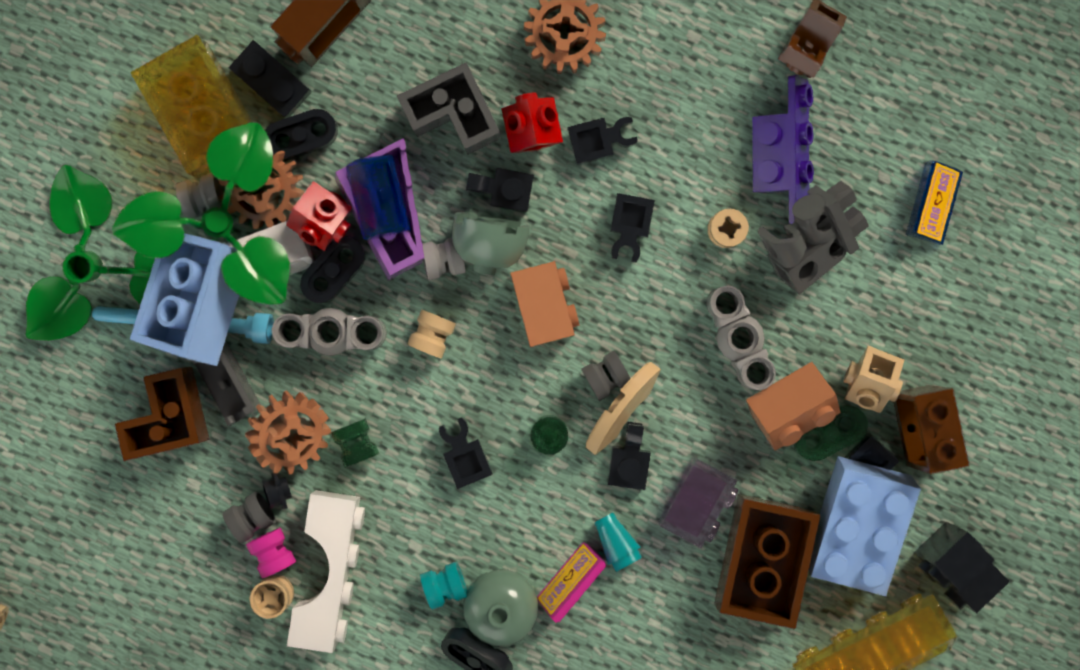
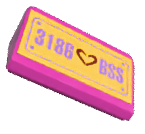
(571, 582)

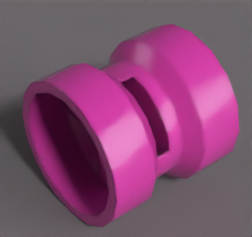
(271, 553)

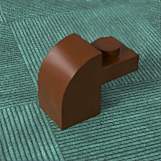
(812, 39)

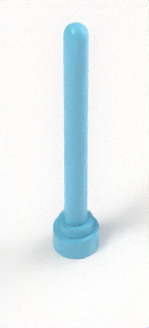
(254, 327)

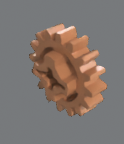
(550, 29)
(266, 202)
(283, 429)

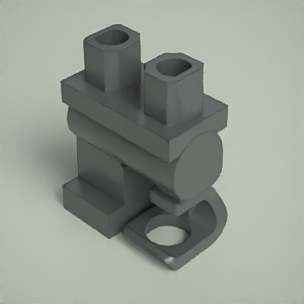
(817, 236)

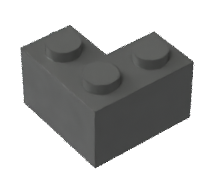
(451, 98)

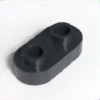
(300, 132)
(333, 270)
(471, 653)

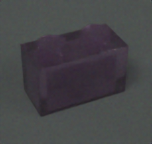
(698, 502)

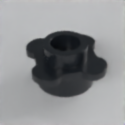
(276, 491)

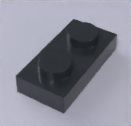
(270, 79)

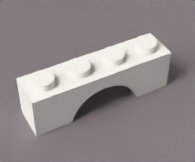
(332, 522)

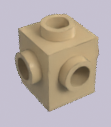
(874, 379)

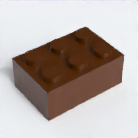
(766, 561)

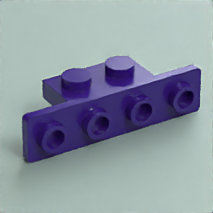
(783, 146)

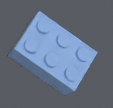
(188, 302)
(863, 525)

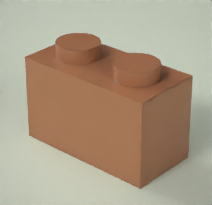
(544, 304)
(794, 406)

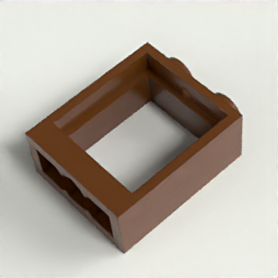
(312, 26)
(938, 436)

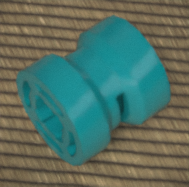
(445, 585)

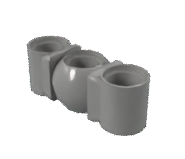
(311, 331)
(754, 351)

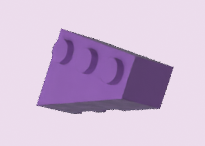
(402, 250)

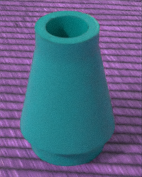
(617, 542)

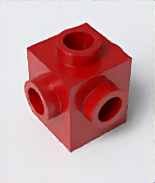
(531, 123)
(320, 217)

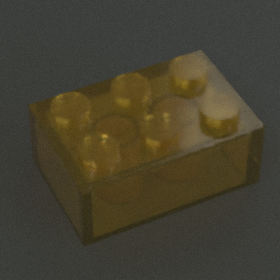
(190, 100)

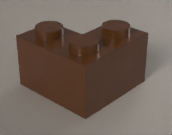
(175, 417)

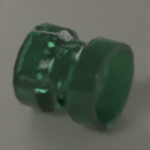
(549, 429)
(357, 451)

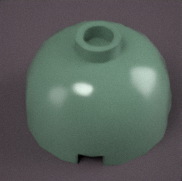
(489, 241)
(501, 607)

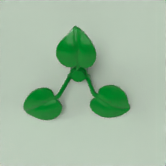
(154, 223)
(54, 305)

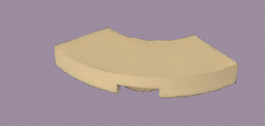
(622, 407)

